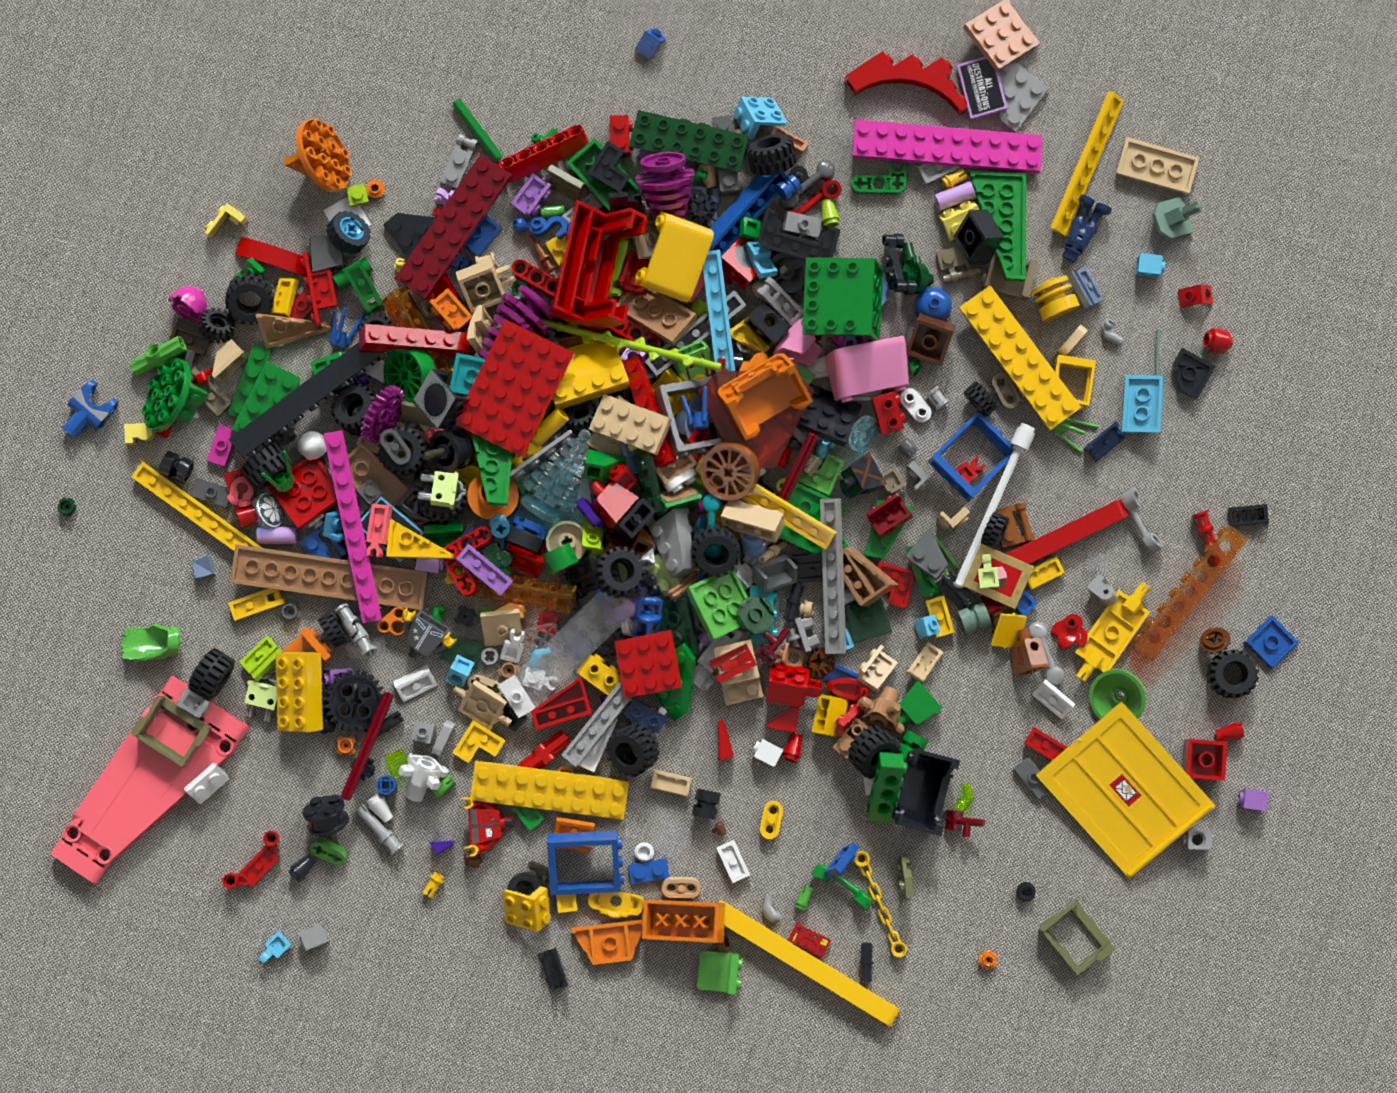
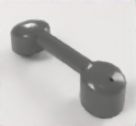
(824, 171)

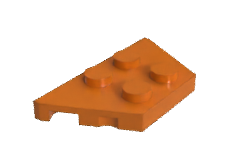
(609, 941)

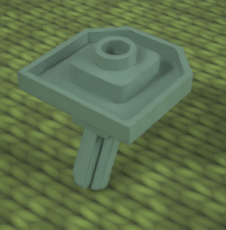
(1173, 218)

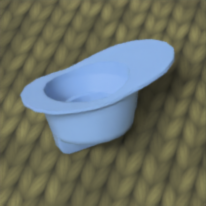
(682, 419)

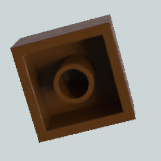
(930, 339)

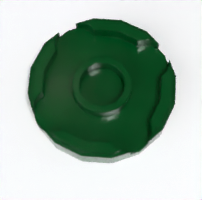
(755, 615)

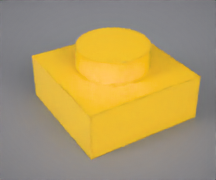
(566, 903)

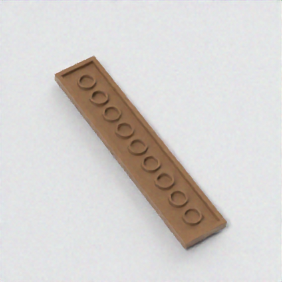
(324, 576)

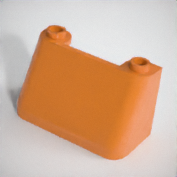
(763, 394)

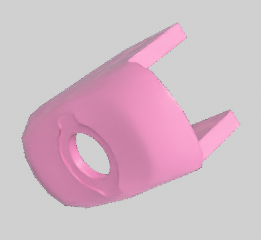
(799, 346)

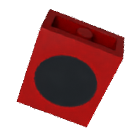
(737, 263)

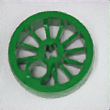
(405, 370)

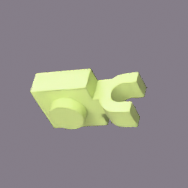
(988, 575)

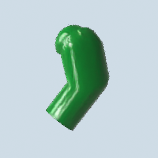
(537, 138)
(699, 174)
(438, 611)

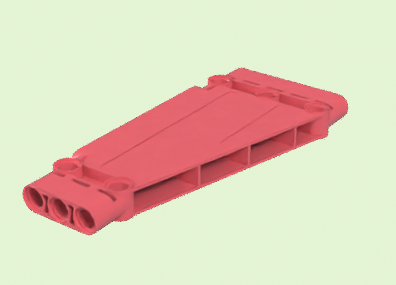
(143, 785)

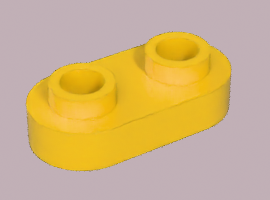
(771, 819)

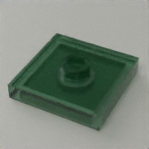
(867, 621)

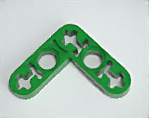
(887, 181)

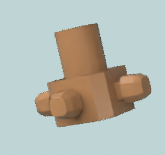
(883, 710)

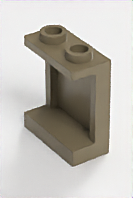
(995, 279)

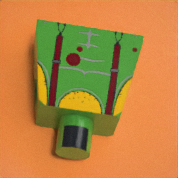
(698, 350)

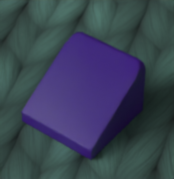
(441, 846)

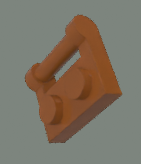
(1011, 534)

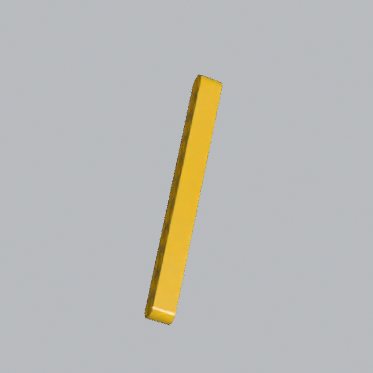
(810, 965)

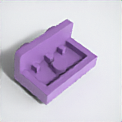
(531, 195)

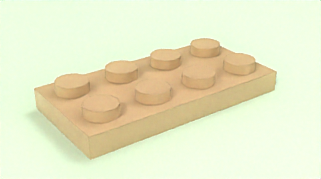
(1157, 165)
(630, 424)

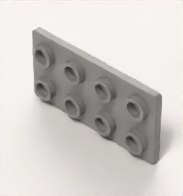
(534, 462)

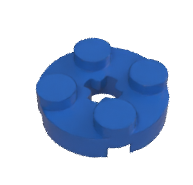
(528, 525)

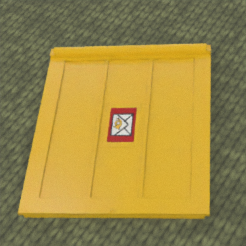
(1125, 790)

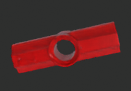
(546, 751)

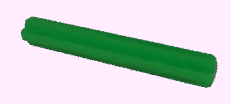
(477, 130)

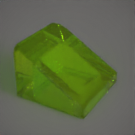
(396, 760)

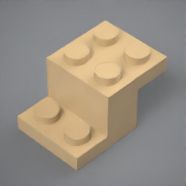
(743, 686)

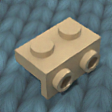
(959, 519)
(876, 669)

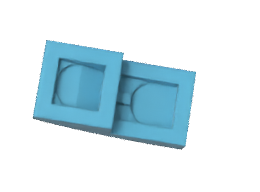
(761, 260)

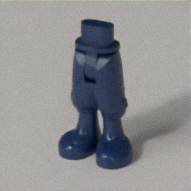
(1081, 232)

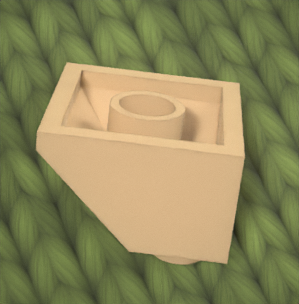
(228, 360)

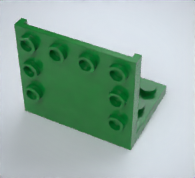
(843, 297)

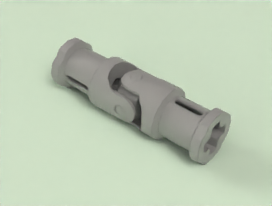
(355, 630)

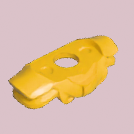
(630, 905)

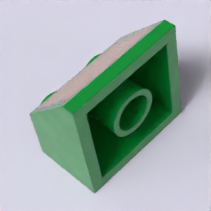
(685, 498)

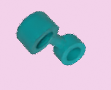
(711, 507)

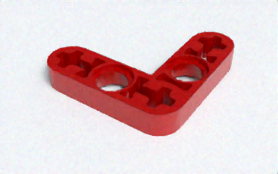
(456, 547)

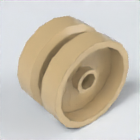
(566, 531)

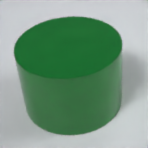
(560, 558)

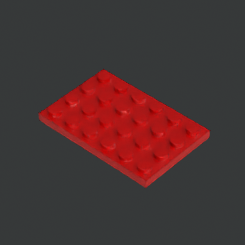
(514, 388)

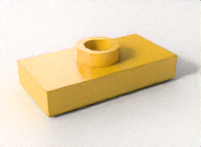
(284, 297)
(1044, 573)

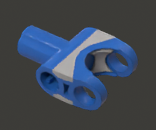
(87, 412)

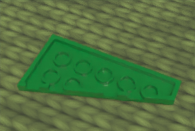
(1006, 200)
(494, 468)

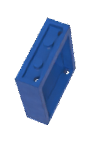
(952, 475)
(584, 839)

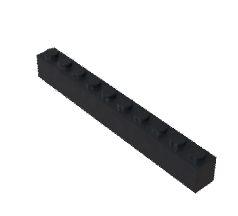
(303, 398)

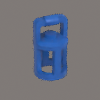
(647, 616)

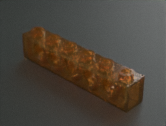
(530, 593)

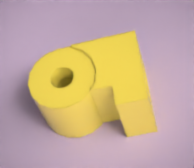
(137, 431)

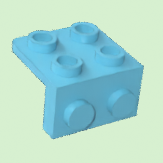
(757, 111)

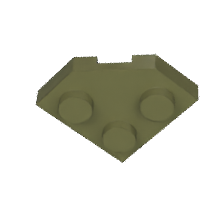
(906, 883)

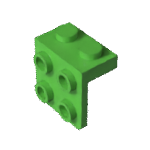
(719, 971)

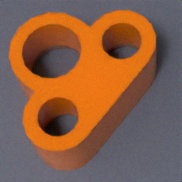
(391, 619)

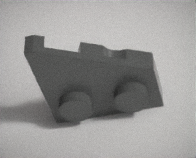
(927, 556)

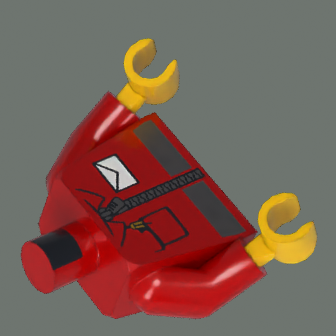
(484, 825)

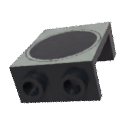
(439, 400)

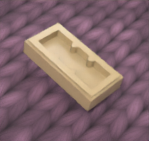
(924, 662)
(671, 782)

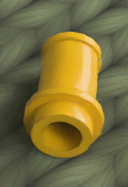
(954, 178)
(434, 883)

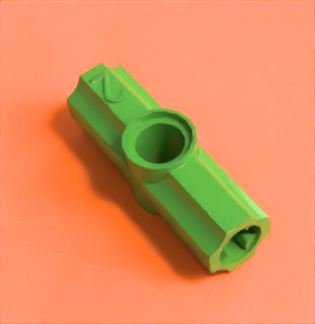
(158, 355)

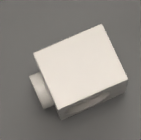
(767, 752)

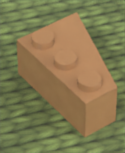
(865, 578)

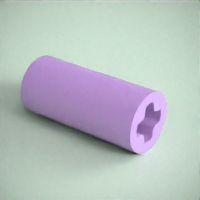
(954, 196)
(279, 535)

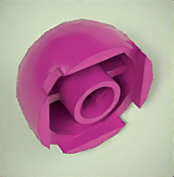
(189, 303)

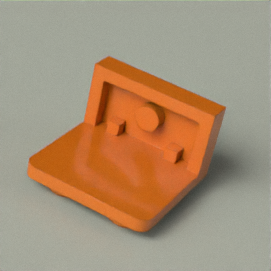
(309, 642)

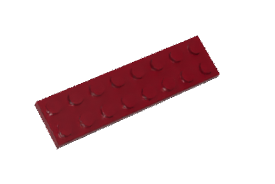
(453, 227)

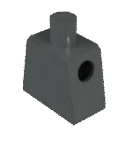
(325, 255)

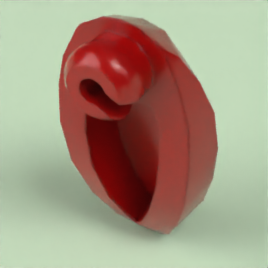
(848, 688)

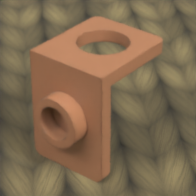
(784, 653)

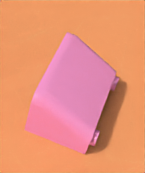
(868, 368)

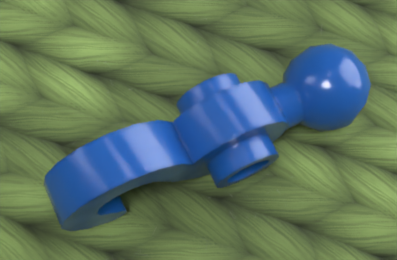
(539, 226)

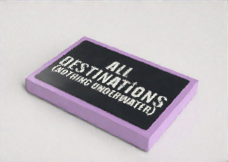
(982, 88)

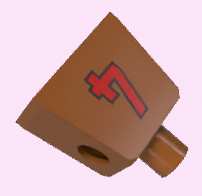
(1028, 654)

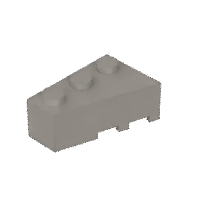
(674, 542)

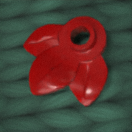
(1069, 634)

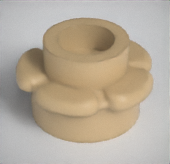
(807, 609)

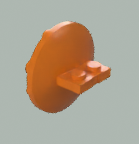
(320, 156)

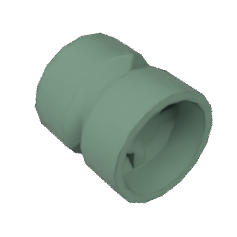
(974, 618)

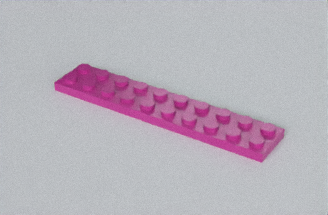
(947, 146)

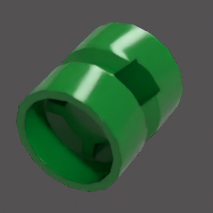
(909, 738)

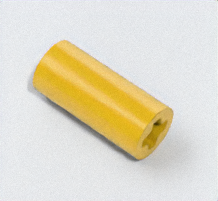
(550, 425)

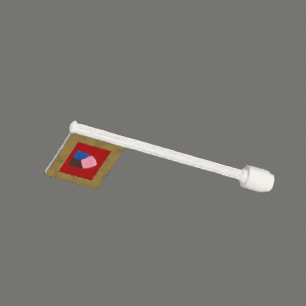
(1011, 572)

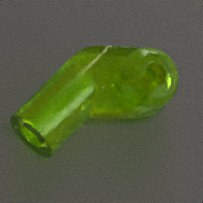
(967, 797)

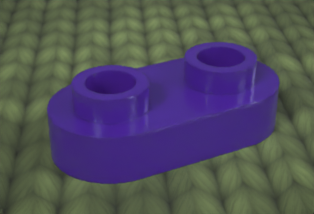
(585, 507)

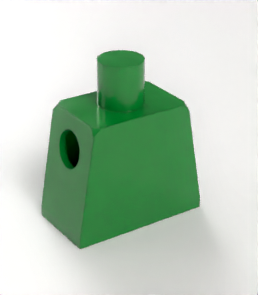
(917, 705)

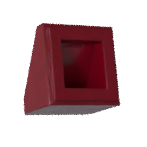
(991, 605)

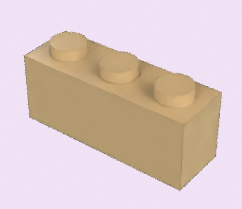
(753, 520)

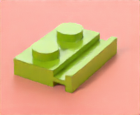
(261, 658)

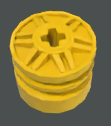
(1055, 299)

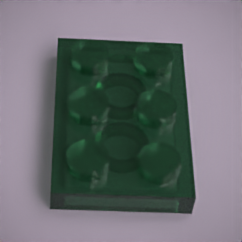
(647, 478)
(679, 618)

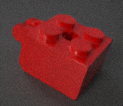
(791, 685)

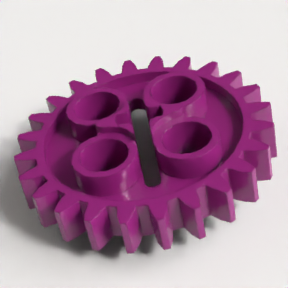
(382, 414)

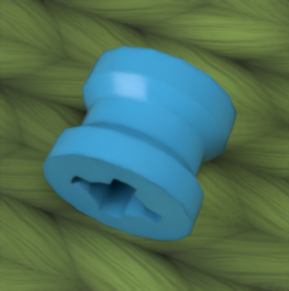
(495, 524)

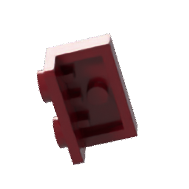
(888, 515)

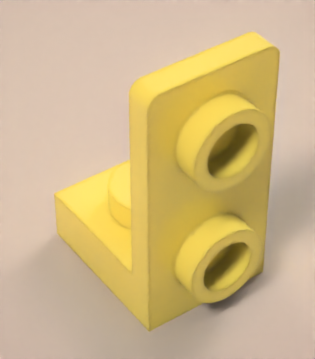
(223, 212)

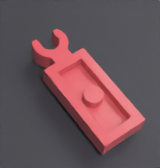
(378, 528)

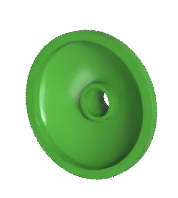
(1106, 689)

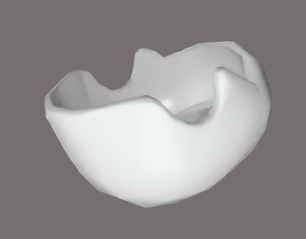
(311, 445)

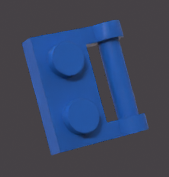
(315, 546)

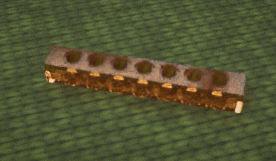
(1236, 542)

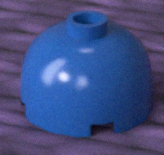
(933, 303)

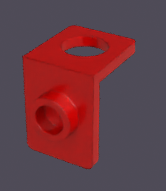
(1195, 295)

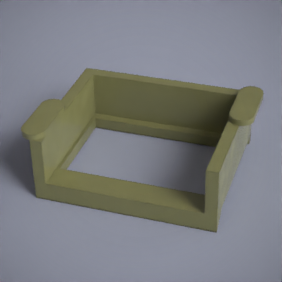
(143, 724)
(1100, 954)

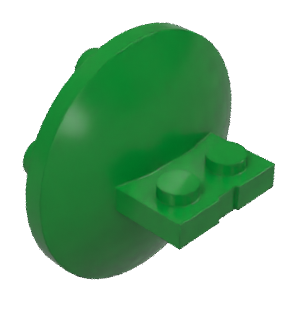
(171, 396)

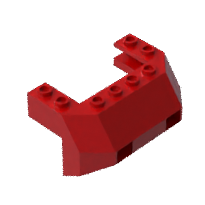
(589, 265)

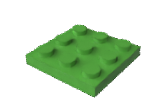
(717, 603)

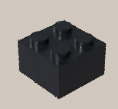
(978, 236)

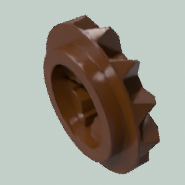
(1210, 636)
(825, 668)

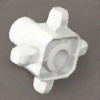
(422, 774)

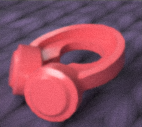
(246, 499)

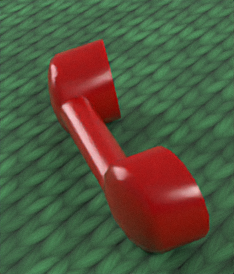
(826, 190)

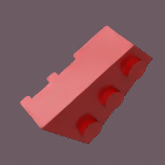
(563, 707)

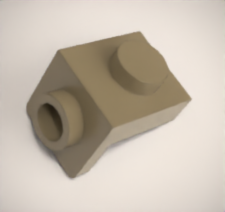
(893, 481)

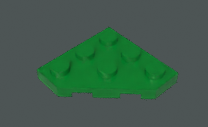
(678, 700)

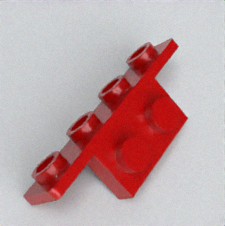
(321, 287)

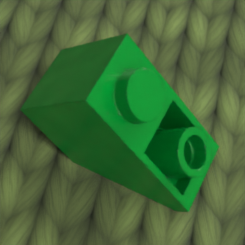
(600, 464)

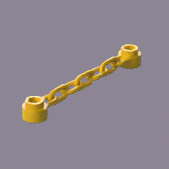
(882, 908)

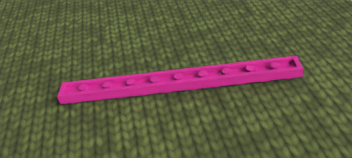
(352, 526)

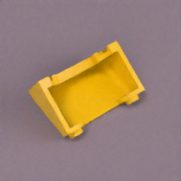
(676, 257)

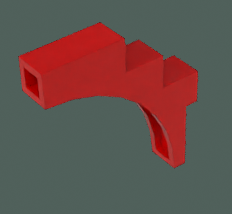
(934, 77)

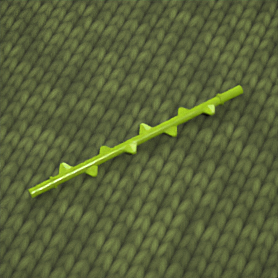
(638, 345)

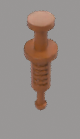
(544, 258)

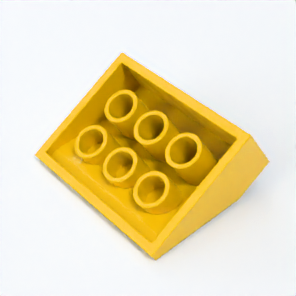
(591, 374)

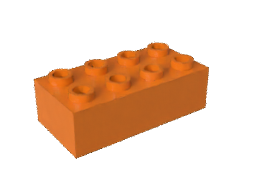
(683, 921)

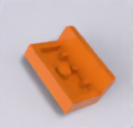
(451, 309)
(566, 825)

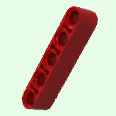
(545, 152)

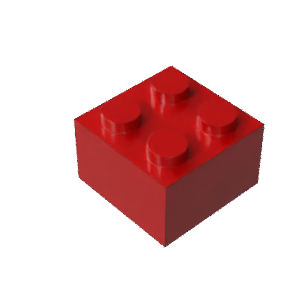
(1205, 759)

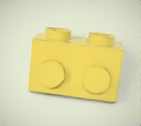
(953, 218)

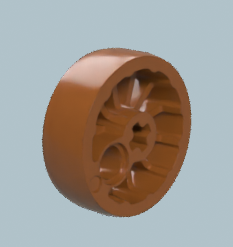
(711, 482)

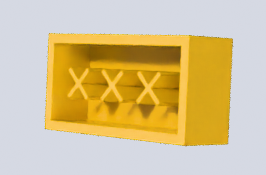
(299, 691)

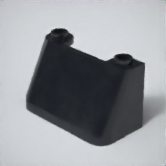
(773, 239)
(924, 791)

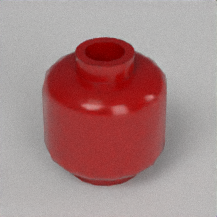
(1217, 340)

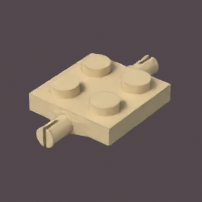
(482, 705)

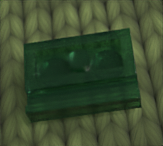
(465, 648)

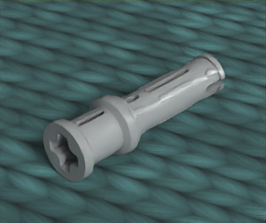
(385, 836)

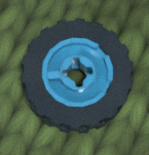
(348, 232)

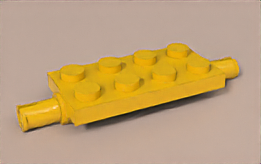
(1112, 632)

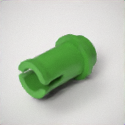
(548, 212)
(444, 787)
(803, 898)

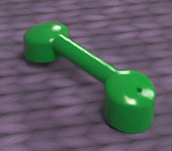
(860, 896)

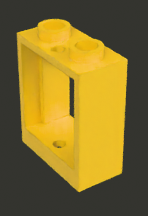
(1078, 363)

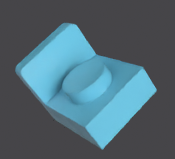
(927, 626)

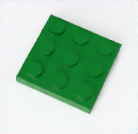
(808, 502)

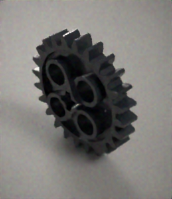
(336, 699)

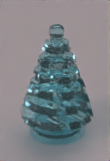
(557, 481)

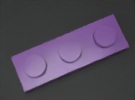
(484, 570)

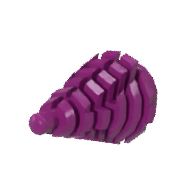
(666, 183)
(520, 315)

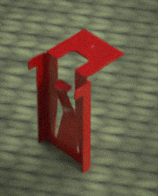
(742, 658)

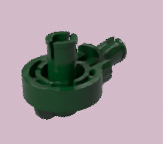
(912, 264)

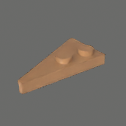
(281, 330)

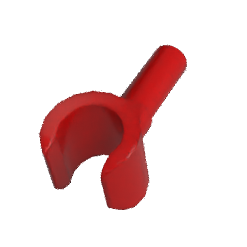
(203, 377)

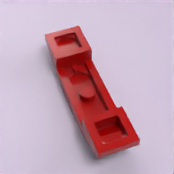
(271, 255)

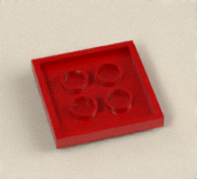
(310, 494)
(648, 664)

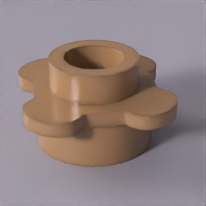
(508, 665)

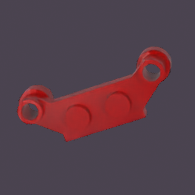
(258, 866)

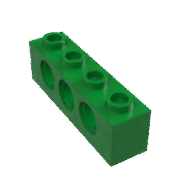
(885, 787)

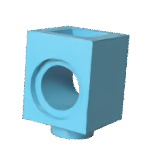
(1149, 265)
(459, 671)

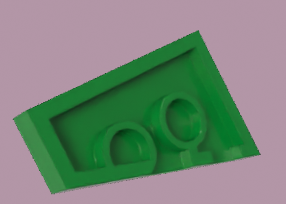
(879, 547)

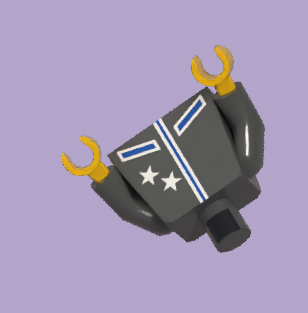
(425, 634)

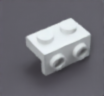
(207, 783)

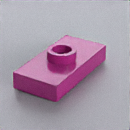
(221, 446)

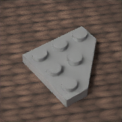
(1021, 95)

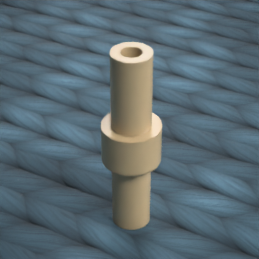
(773, 551)

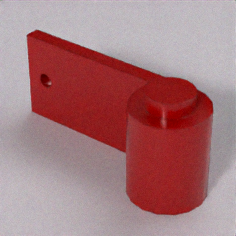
(246, 515)

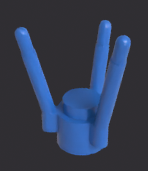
(339, 337)
(700, 419)

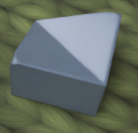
(203, 567)

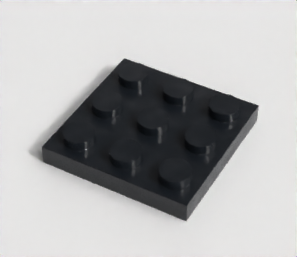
(828, 417)

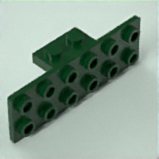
(696, 141)

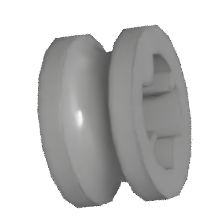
(483, 656)

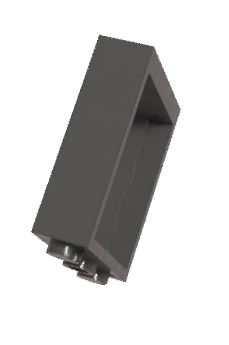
(661, 395)

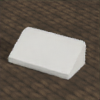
(415, 683)

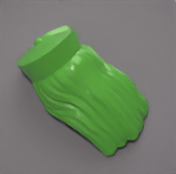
(150, 642)

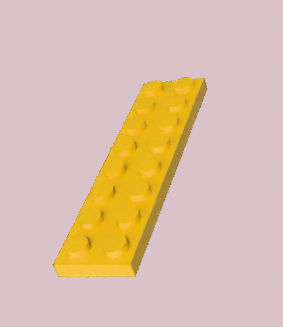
(1020, 358)
(549, 790)

